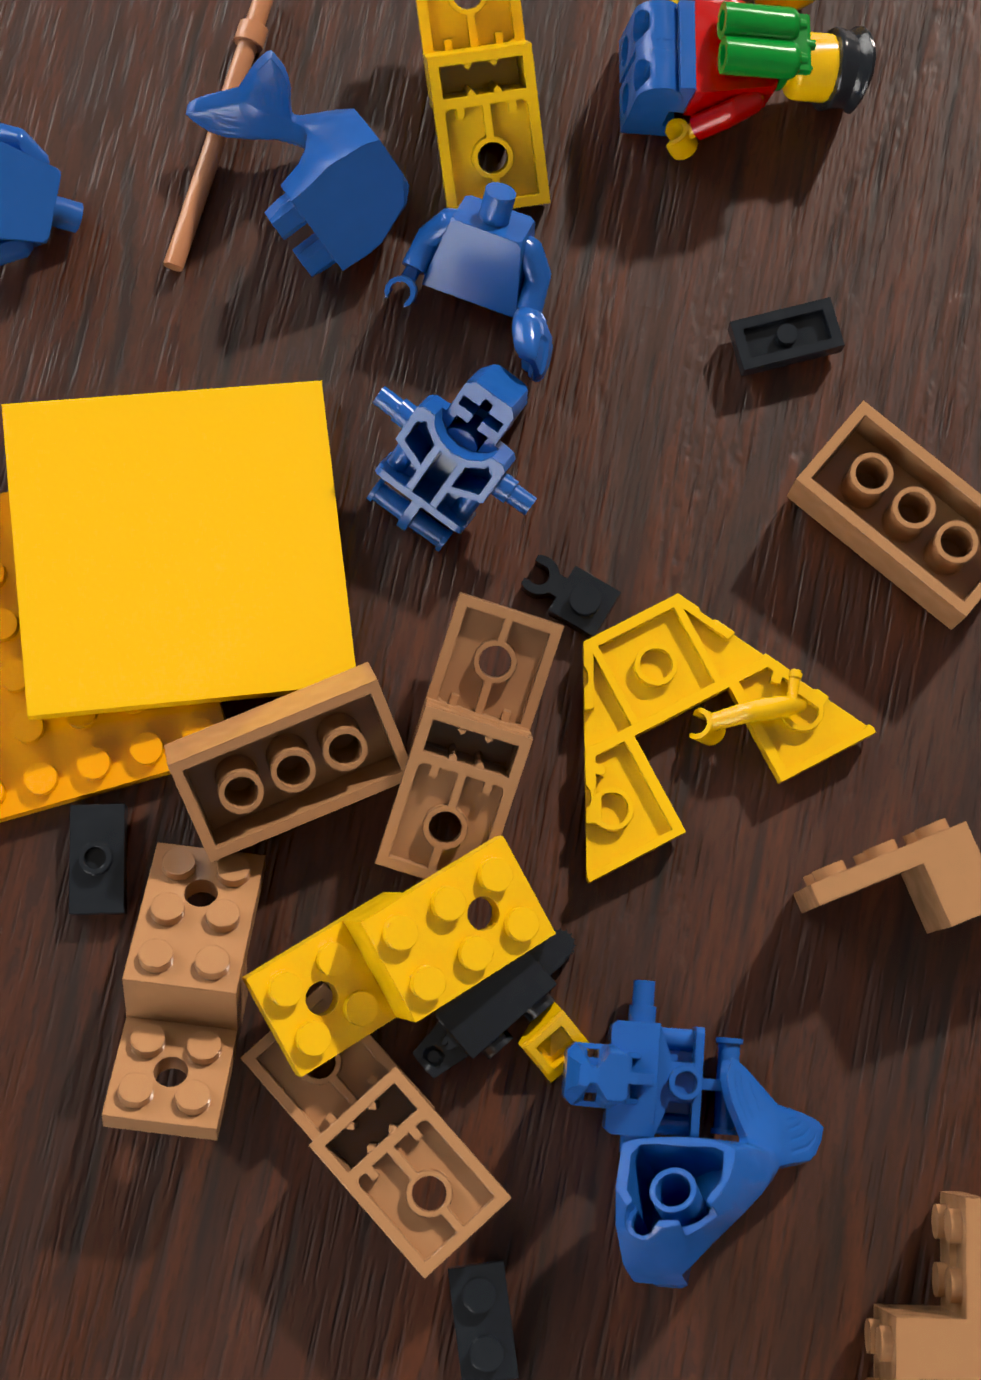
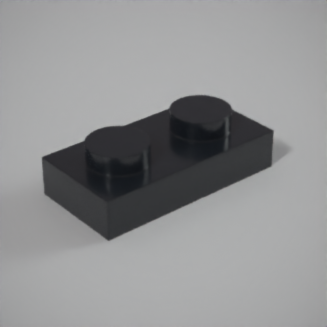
(785, 336)
(483, 1321)

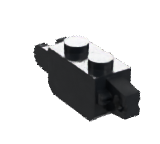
(481, 1015)

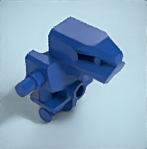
(451, 455)
(648, 1075)

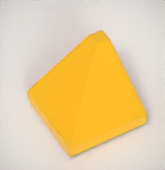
(547, 1040)

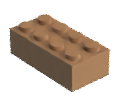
(898, 512)
(288, 761)

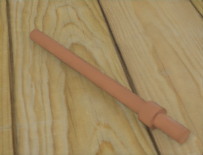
(249, 40)

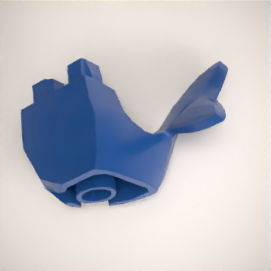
(343, 181)
(688, 1191)

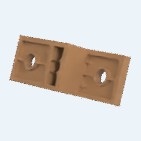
(469, 736)
(936, 864)
(184, 993)
(381, 1140)
(932, 1339)

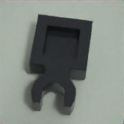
(577, 601)

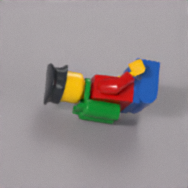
(726, 62)

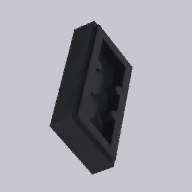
(98, 859)

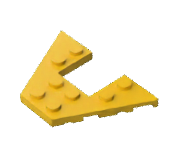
(656, 671)

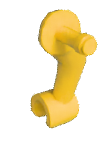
(750, 711)

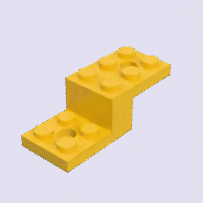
(481, 94)
(399, 955)

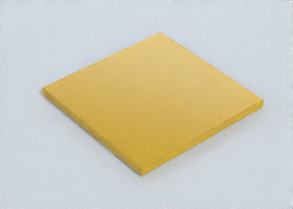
(175, 548)

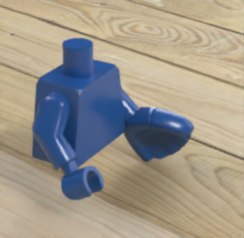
(29, 196)
(491, 260)

